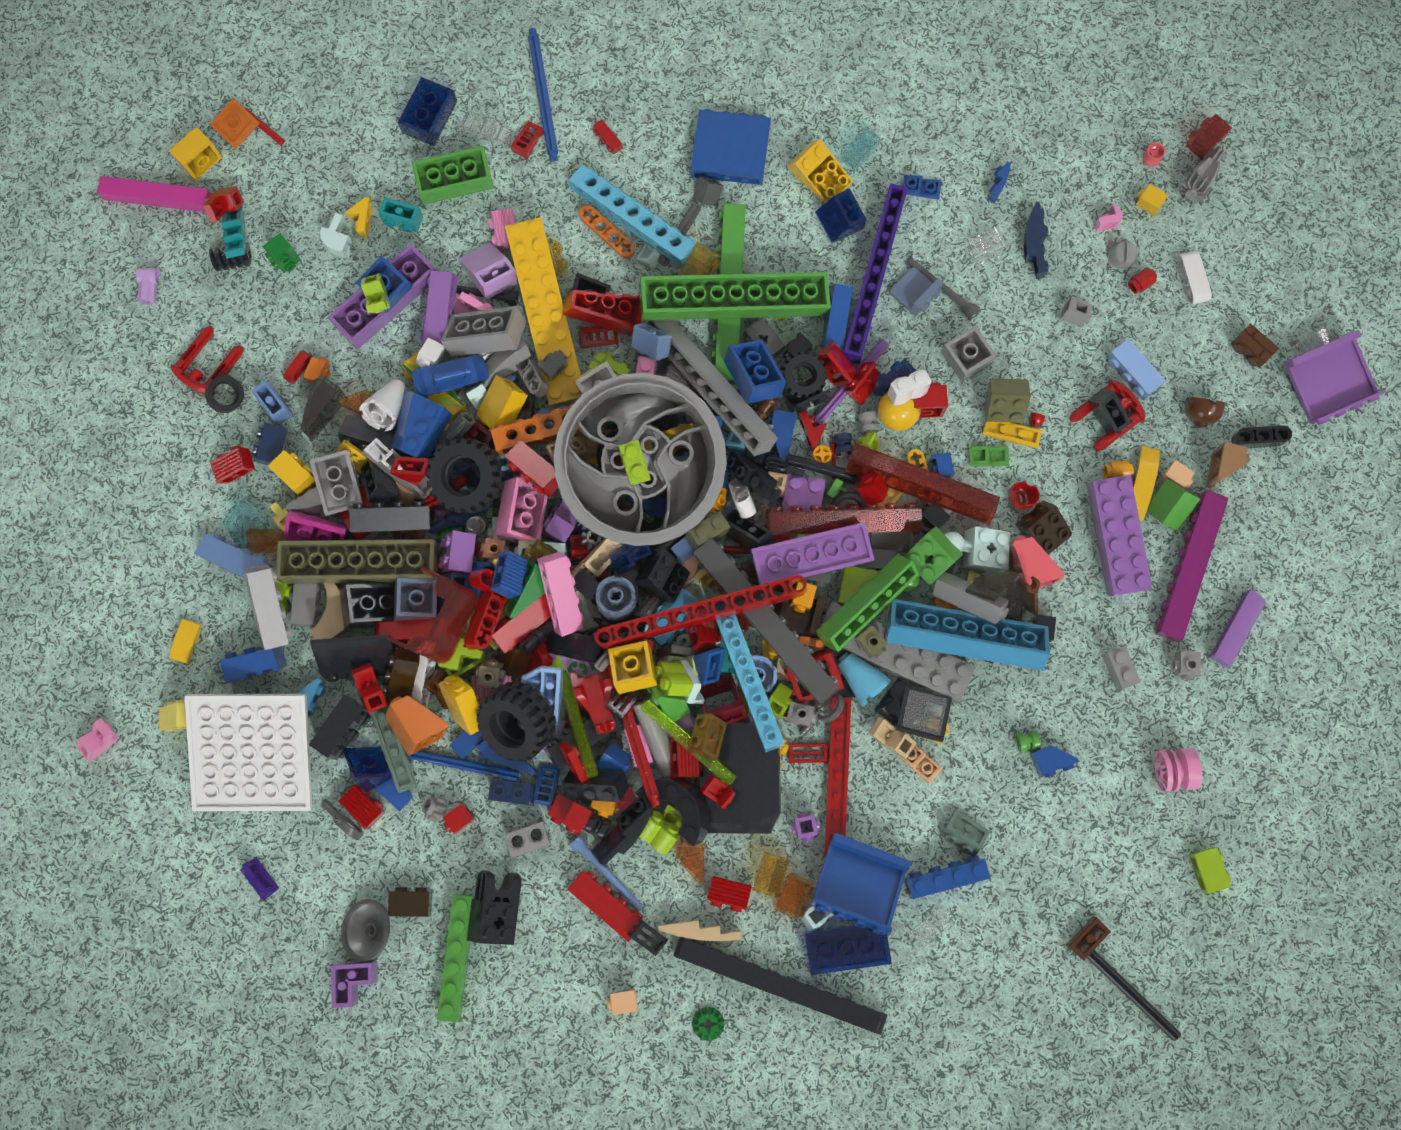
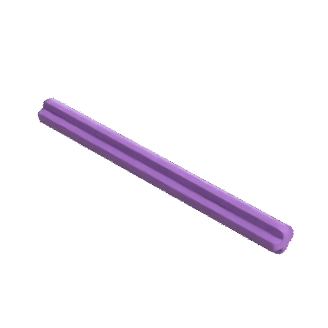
(839, 395)

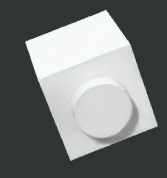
(430, 353)

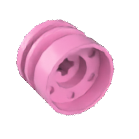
(1178, 769)

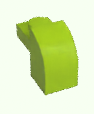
(375, 294)
(458, 657)

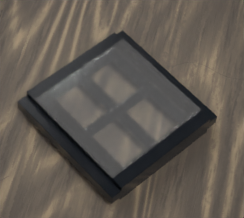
(924, 714)

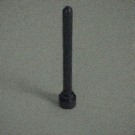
(509, 297)

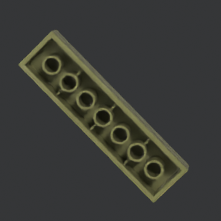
(355, 561)

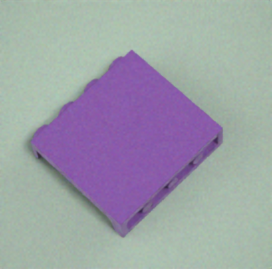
(1332, 379)

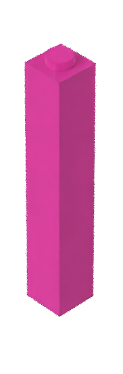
(152, 194)

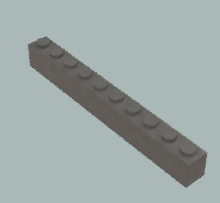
(768, 624)

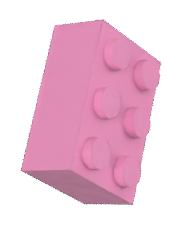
(520, 512)

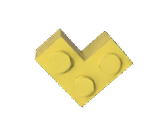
(172, 716)

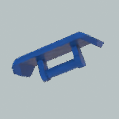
(450, 375)

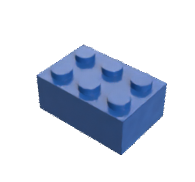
(754, 371)

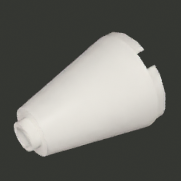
(384, 406)

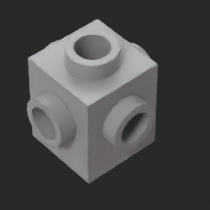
(1187, 664)

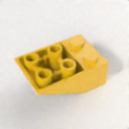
(819, 171)

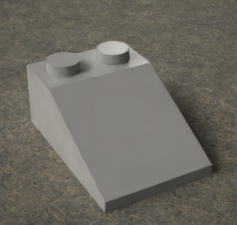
(336, 481)

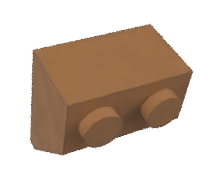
(1226, 461)

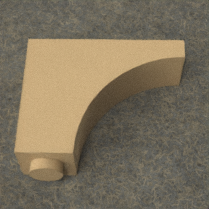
(332, 620)

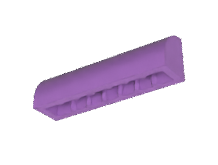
(1237, 628)

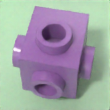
(814, 826)

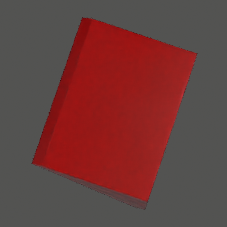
(839, 368)

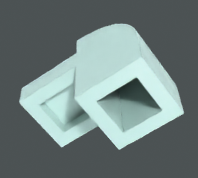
(333, 239)

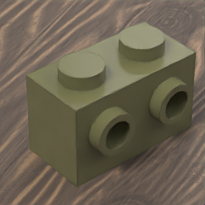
(712, 527)

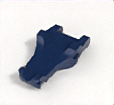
(448, 518)

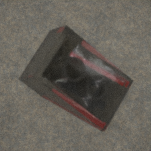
(320, 406)

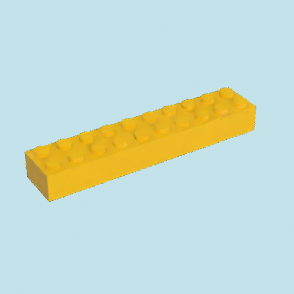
(544, 306)

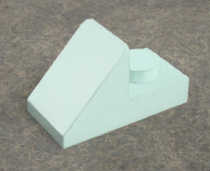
(476, 394)

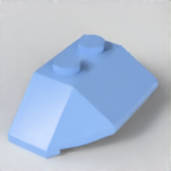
(550, 684)

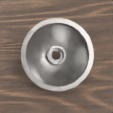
(365, 930)

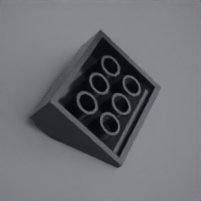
(341, 655)

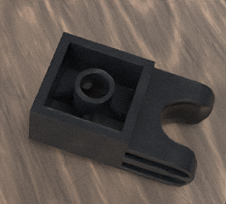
(494, 911)

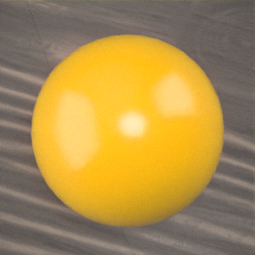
(897, 417)

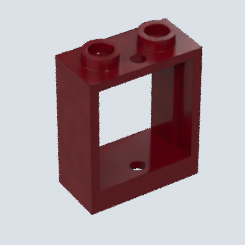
(728, 713)

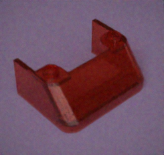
(449, 624)

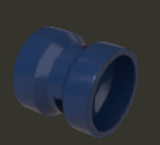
(843, 443)

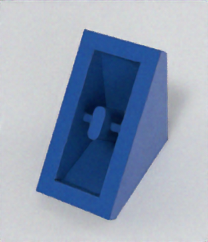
(709, 665)

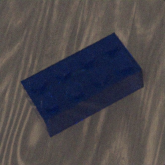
(845, 949)

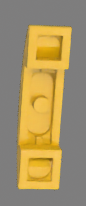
(1145, 478)

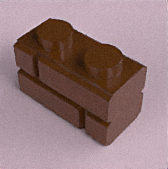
(1254, 346)

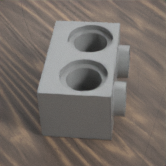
(529, 844)

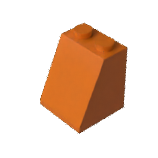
(414, 724)

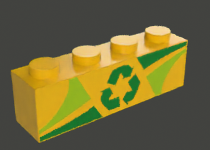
(446, 399)

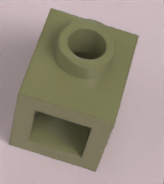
(871, 642)

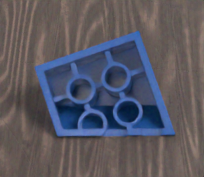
(419, 425)

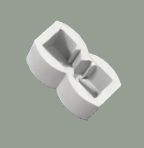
(909, 387)

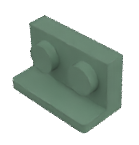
(965, 833)

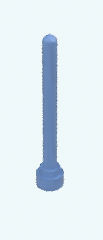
(581, 846)

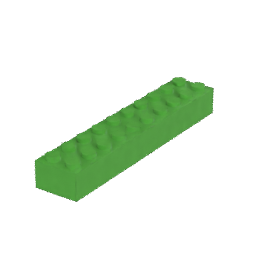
(734, 296)

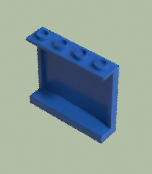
(730, 146)
(860, 884)

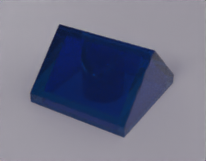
(367, 766)

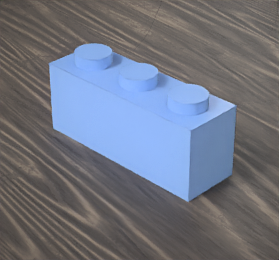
(1135, 369)

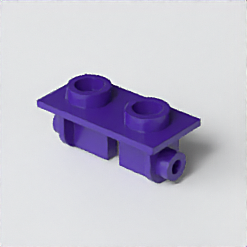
(259, 878)

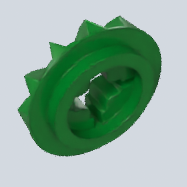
(701, 1016)

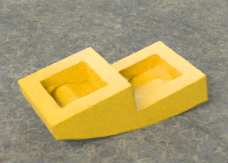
(184, 641)

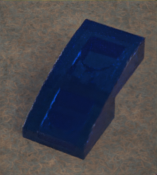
(627, 555)

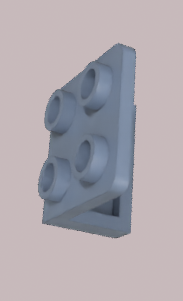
(916, 291)

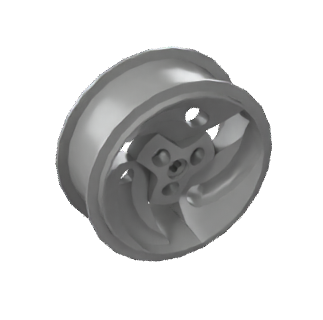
(632, 404)

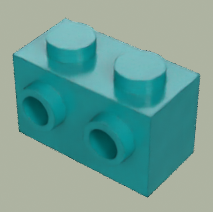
(400, 215)

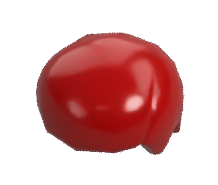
(1023, 489)

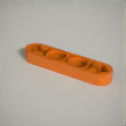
(607, 231)

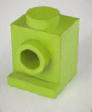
(780, 700)

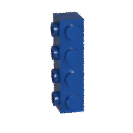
(947, 878)

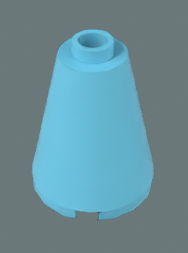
(862, 677)

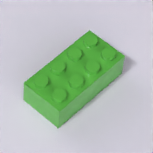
(452, 175)

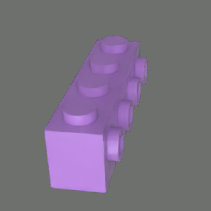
(439, 303)

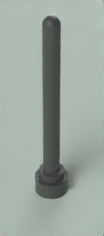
(969, 308)

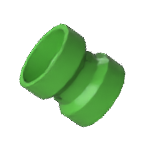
(1028, 741)

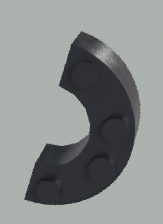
(690, 803)

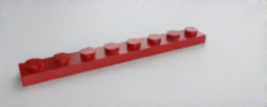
(838, 774)

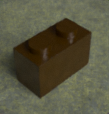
(410, 903)

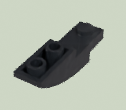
(754, 476)
(628, 829)

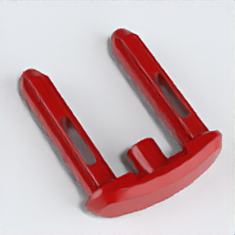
(192, 380)
(1127, 400)

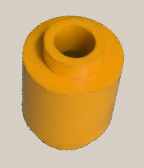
(1118, 469)

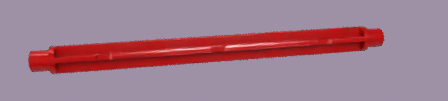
(638, 749)

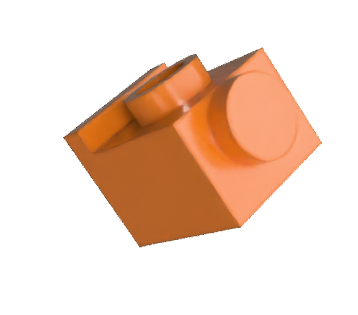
(317, 368)

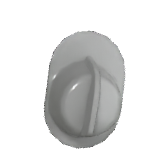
(1122, 254)

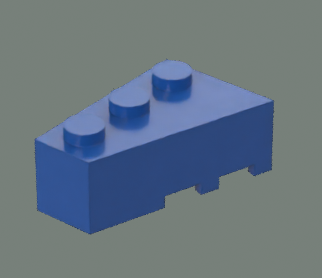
(252, 663)

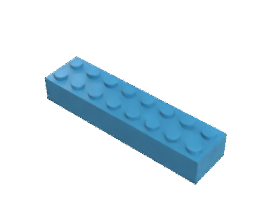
(967, 635)

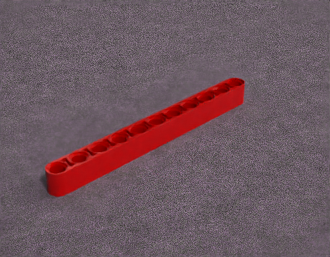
(691, 609)

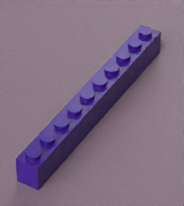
(875, 273)

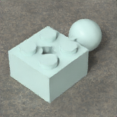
(983, 548)

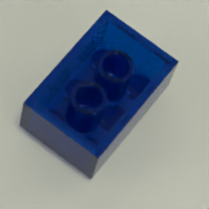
(427, 111)

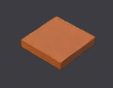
(234, 123)

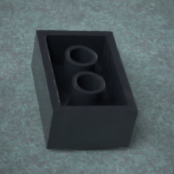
(367, 604)
(340, 728)

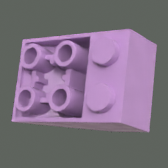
(489, 270)

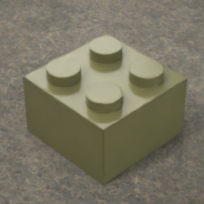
(1007, 400)

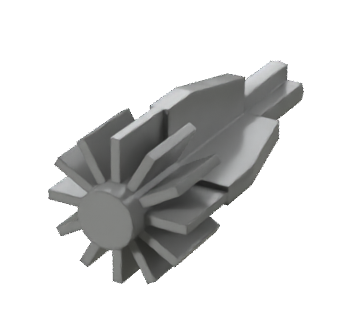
(1197, 184)

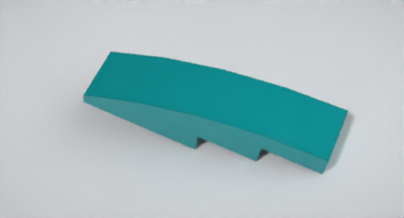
(234, 233)

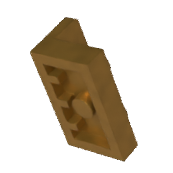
(707, 736)

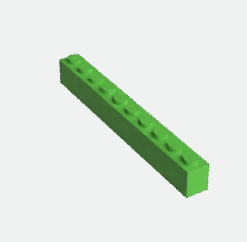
(731, 263)

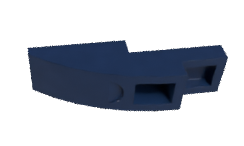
(1034, 235)

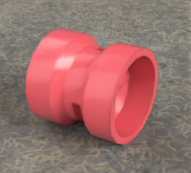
(1154, 154)

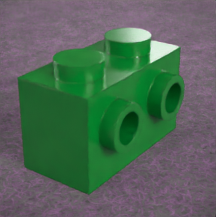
(281, 254)

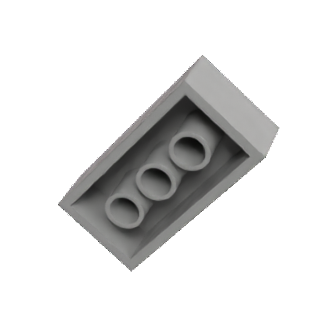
(483, 331)
(265, 606)

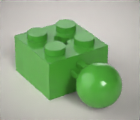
(932, 557)

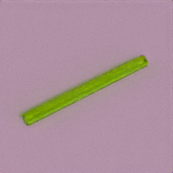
(578, 727)
(684, 739)

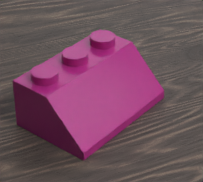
(311, 528)

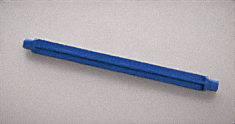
(543, 96)

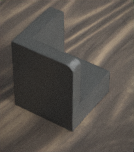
(708, 191)

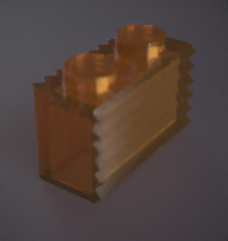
(794, 895)

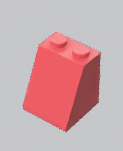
(1034, 561)

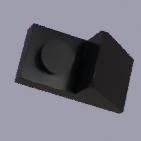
(586, 585)

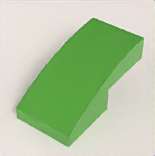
(989, 456)

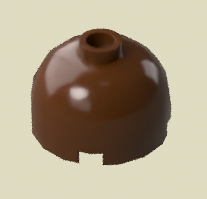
(1204, 410)

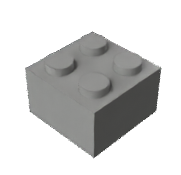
(968, 353)

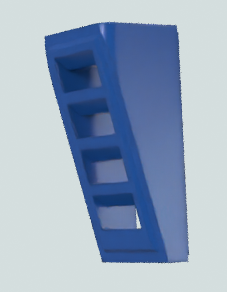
(538, 791)

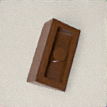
(1088, 938)

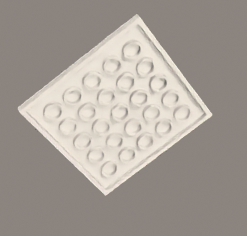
(249, 752)

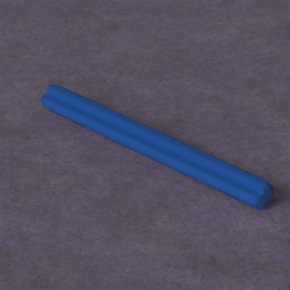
(466, 765)

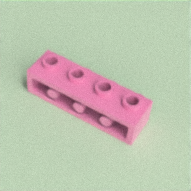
(560, 593)

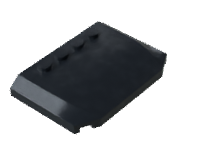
(756, 783)

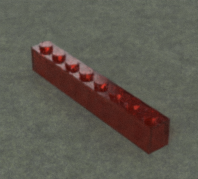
(924, 484)
(817, 519)

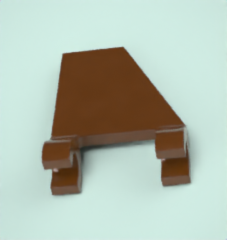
(1030, 593)

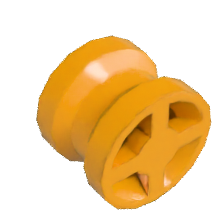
(822, 451)

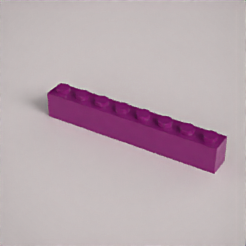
(1191, 566)

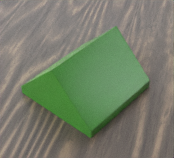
(1172, 504)

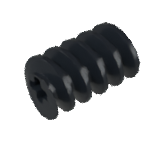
(220, 261)

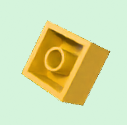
(195, 153)
(293, 472)
(632, 667)

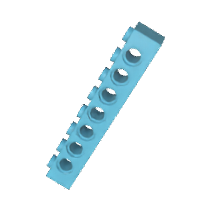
(581, 182)
(749, 681)

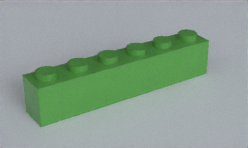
(867, 603)
(455, 960)

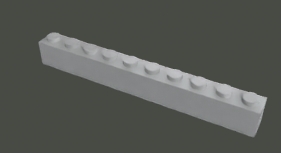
(716, 389)

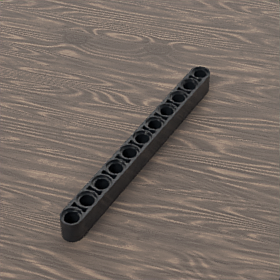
(780, 985)

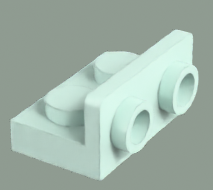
(695, 696)

